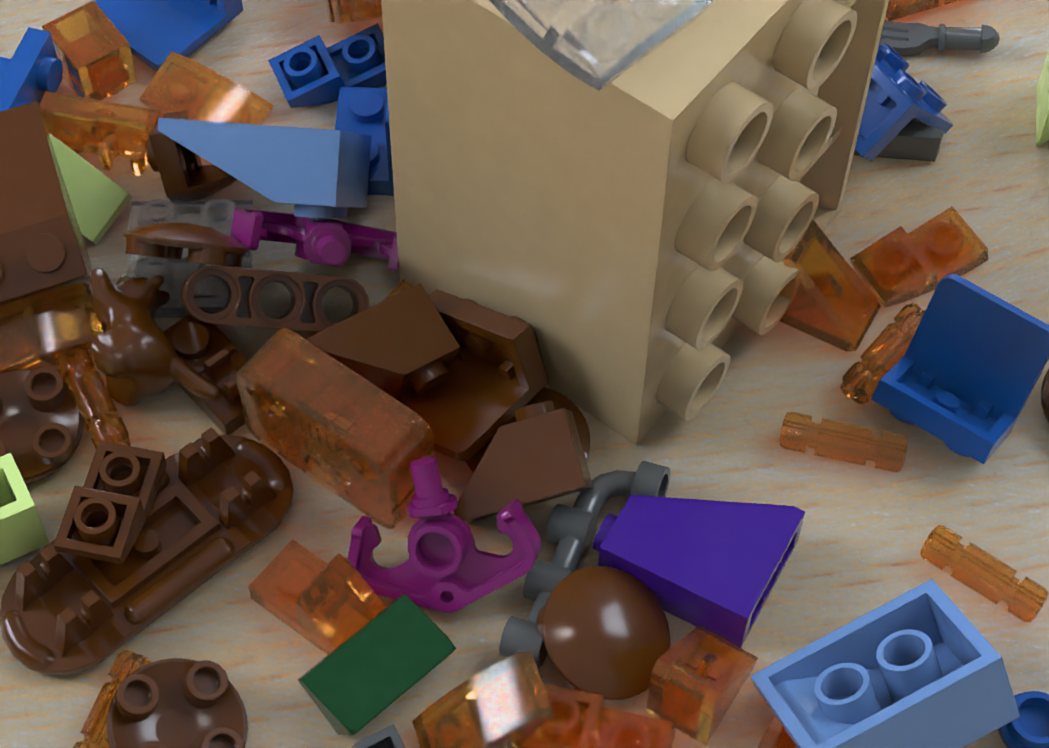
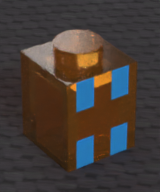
(92, 52)

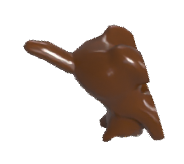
(132, 346)

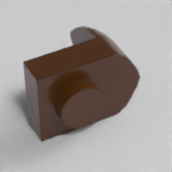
(182, 169)

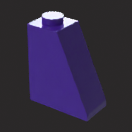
(703, 556)

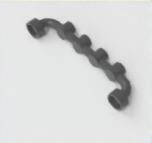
(573, 533)

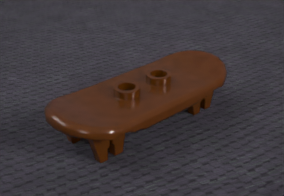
(209, 510)

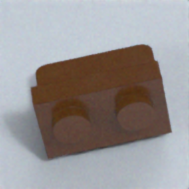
(488, 379)

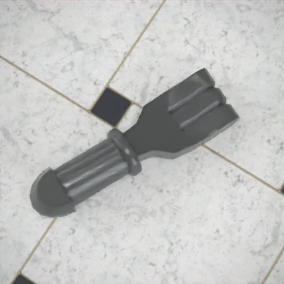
(914, 38)

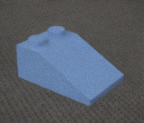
(294, 165)
(893, 680)

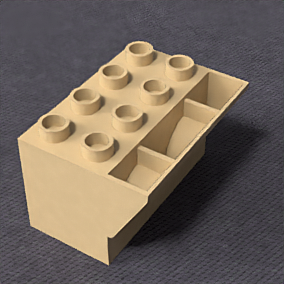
(629, 213)

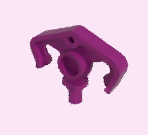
(316, 239)
(443, 561)

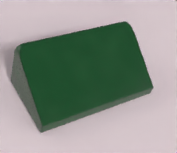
(376, 665)

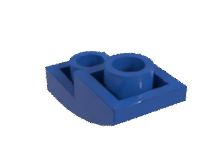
(314, 73)

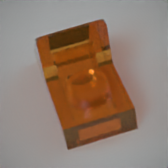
(315, 597)

